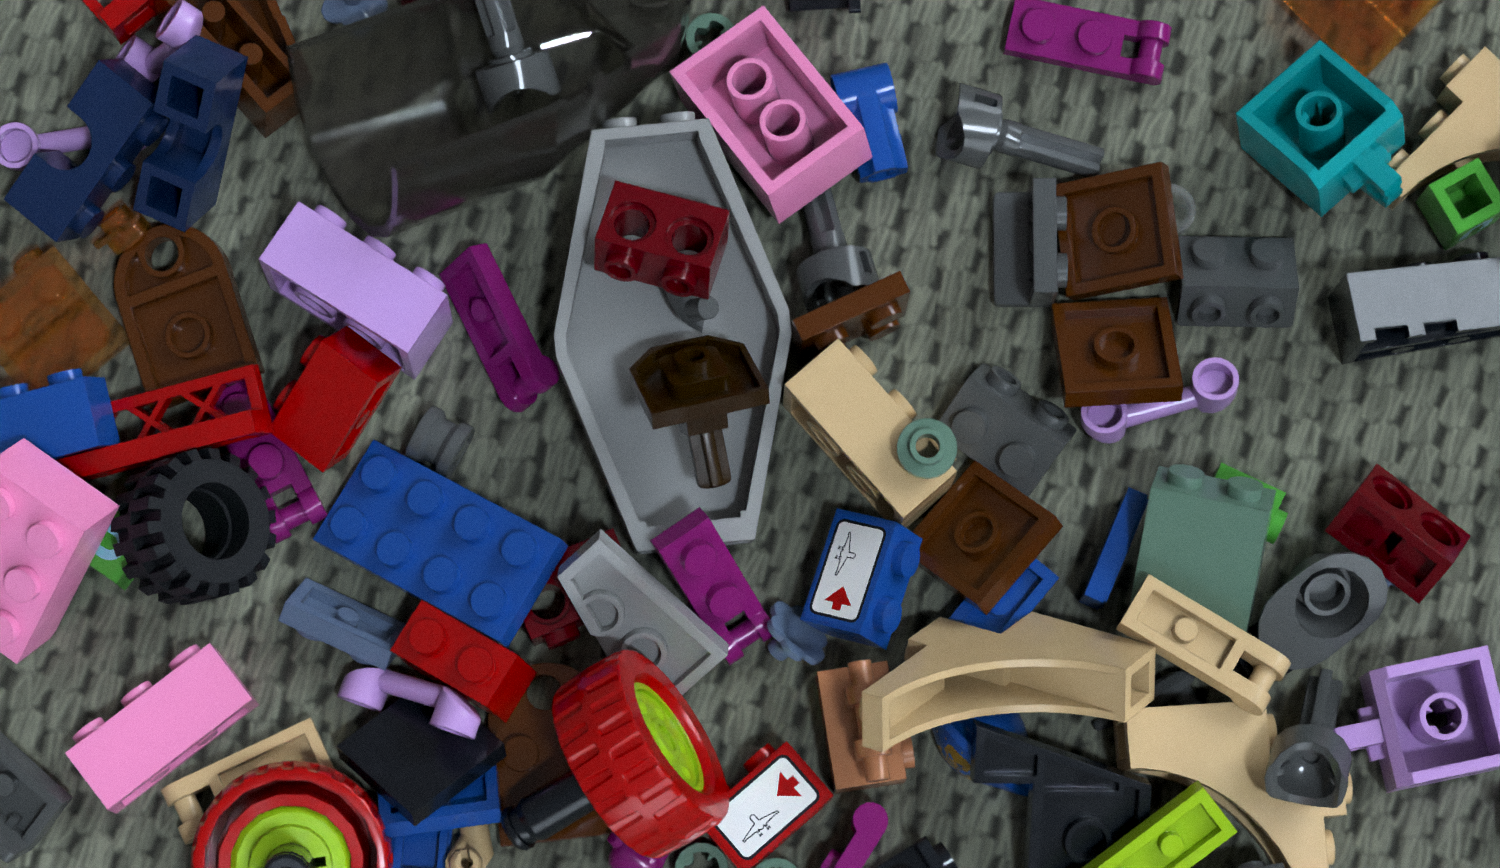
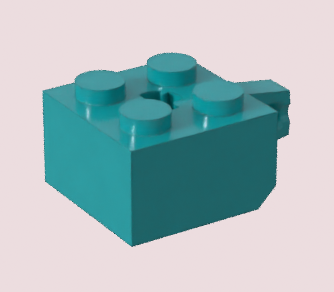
(1324, 131)

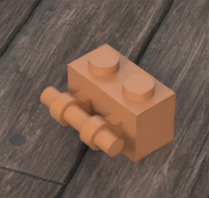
(851, 763)

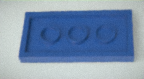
(441, 543)

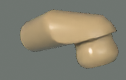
(471, 848)

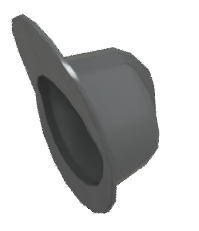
(1323, 607)

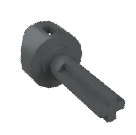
(513, 65)
(980, 129)
(835, 266)
(1309, 759)

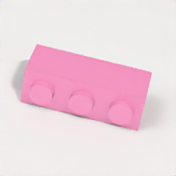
(160, 726)

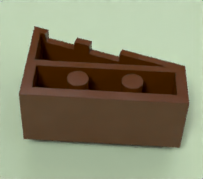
(262, 34)

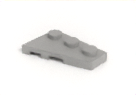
(637, 613)

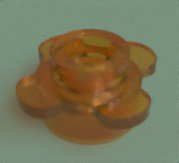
(121, 228)

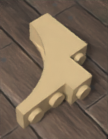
(1462, 136)
(1029, 668)
(1229, 758)

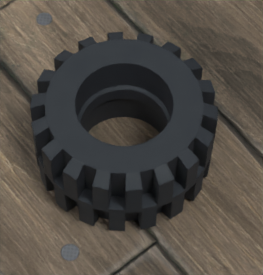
(233, 520)

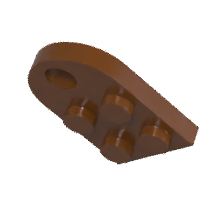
(186, 317)
(536, 757)

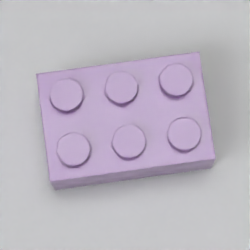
(357, 286)

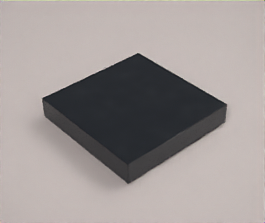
(415, 762)

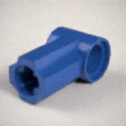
(873, 101)

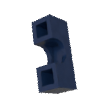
(201, 97)
(67, 196)

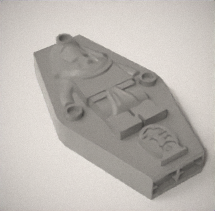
(612, 323)

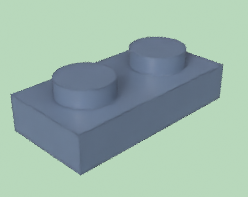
(342, 623)

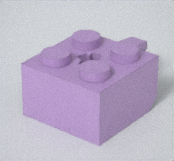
(1396, 726)

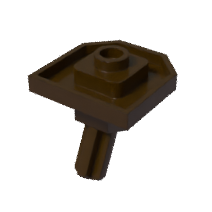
(696, 387)

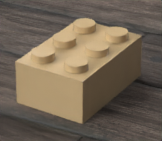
(860, 431)

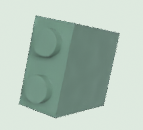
(1206, 539)

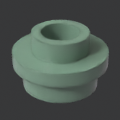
(921, 466)

